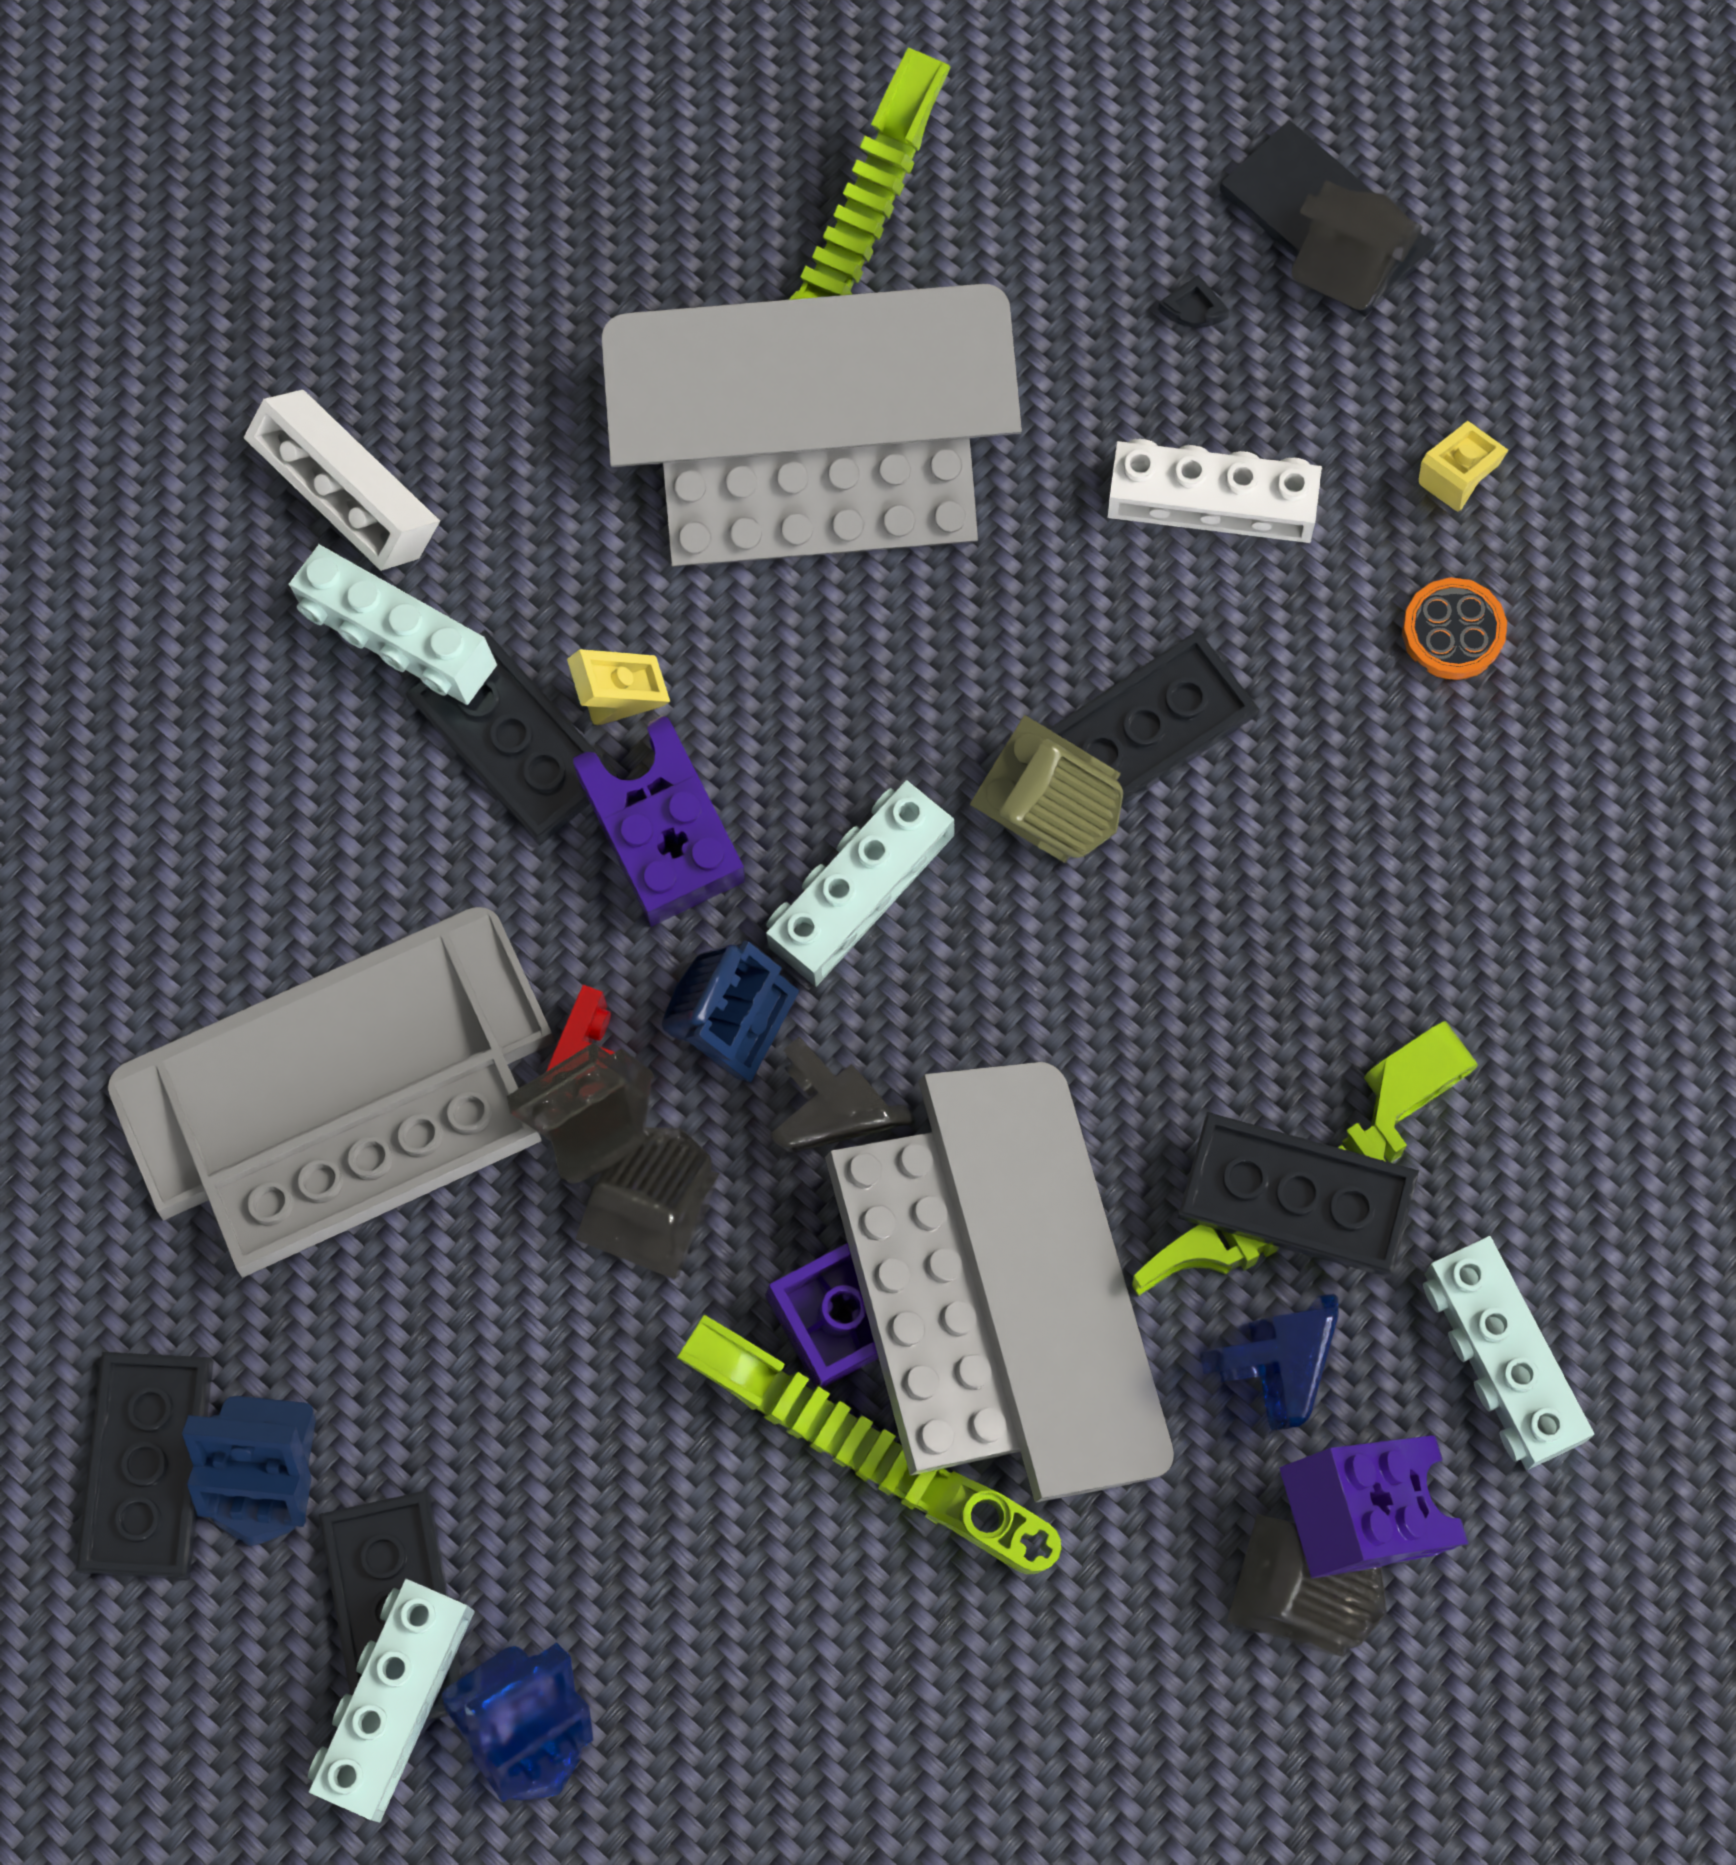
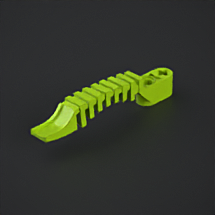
(900, 133)
(1401, 1087)
(851, 1441)

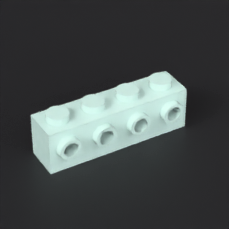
(392, 625)
(859, 882)
(1507, 1354)
(390, 1701)

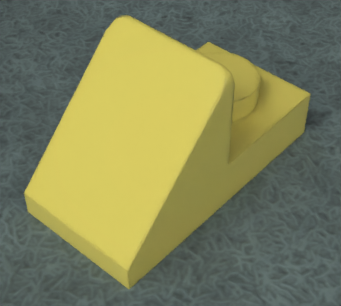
(1459, 464)
(617, 684)

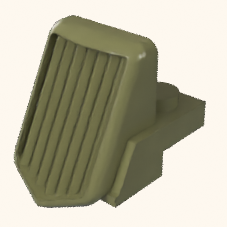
(1051, 793)

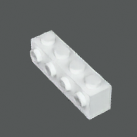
(341, 479)
(1214, 490)

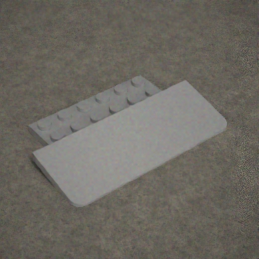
(813, 418)
(339, 1092)
(1001, 1288)

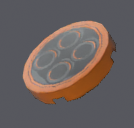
(1454, 628)

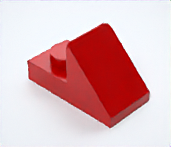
(586, 1022)

